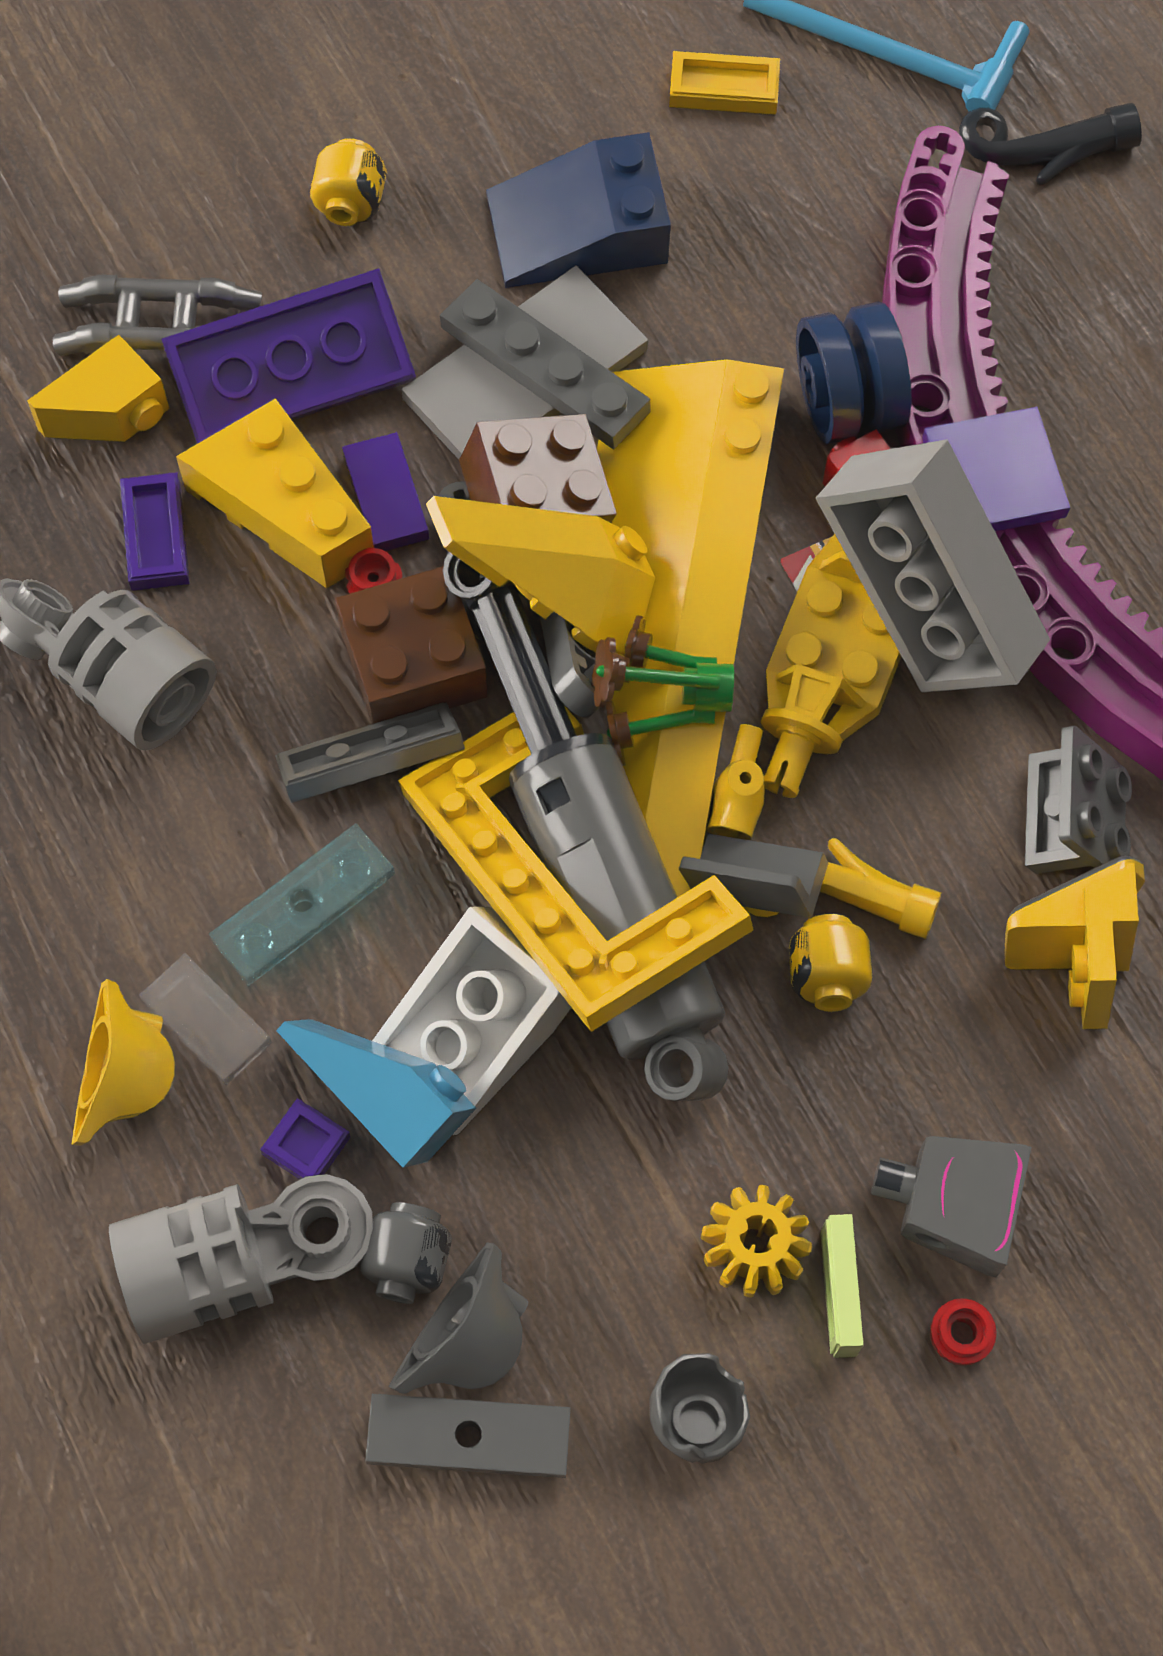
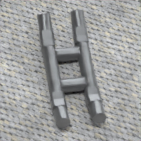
(129, 294)

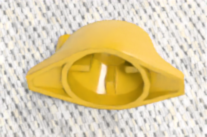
(125, 1065)

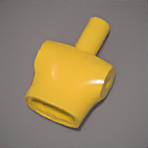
(739, 789)

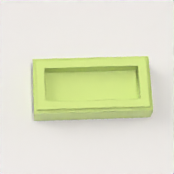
(841, 1286)

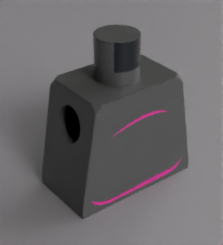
(959, 1198)

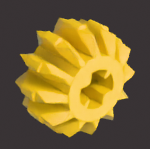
(765, 1218)

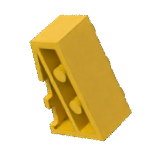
(280, 491)

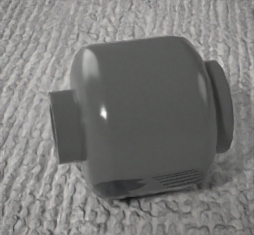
(406, 1252)

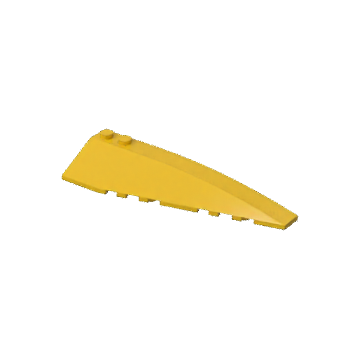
(694, 495)

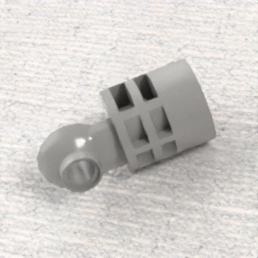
(113, 656)
(221, 1257)

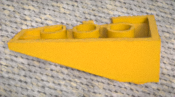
(557, 560)

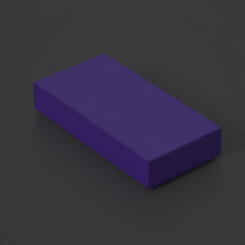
(386, 491)
(154, 531)

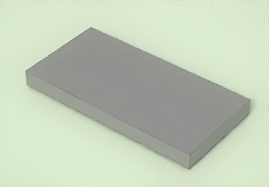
(473, 390)

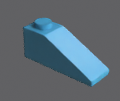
(395, 1095)

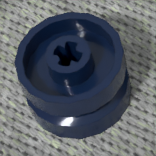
(853, 372)

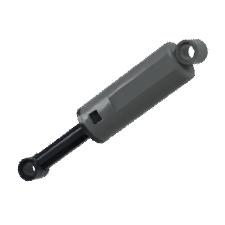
(595, 842)

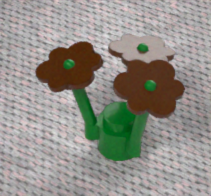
(703, 684)

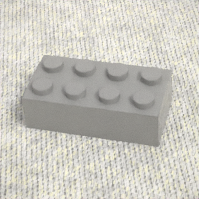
(934, 567)

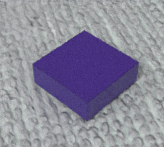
(305, 1141)

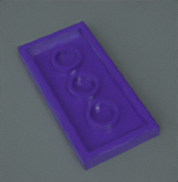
(300, 350)

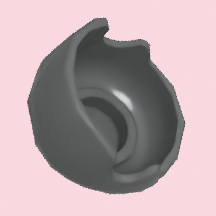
(699, 1408)

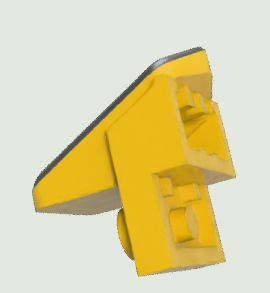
(1081, 927)

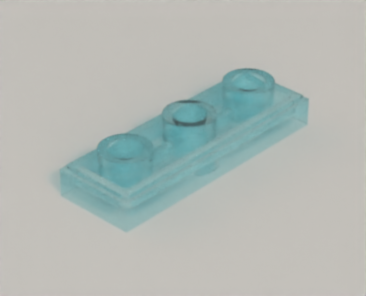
(330, 879)

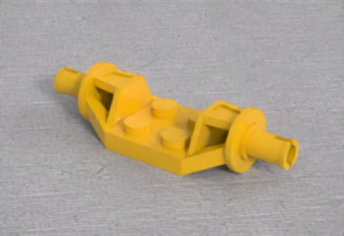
(825, 655)

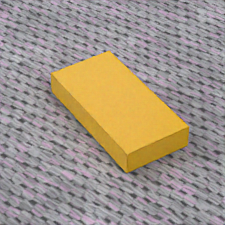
(724, 82)

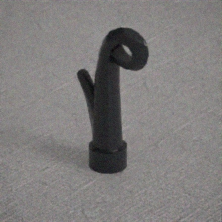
(1064, 146)

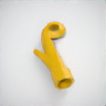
(876, 893)

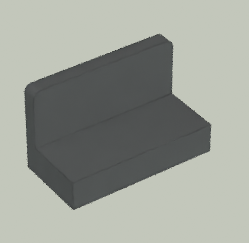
(760, 873)

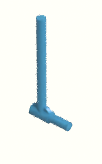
(980, 86)

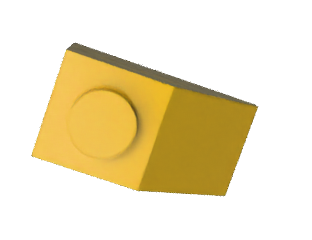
(101, 397)

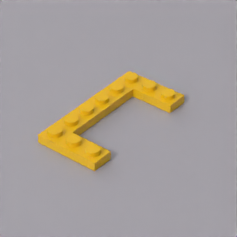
(588, 971)

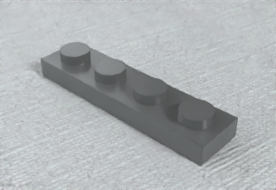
(545, 363)

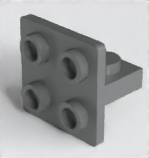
(1075, 806)

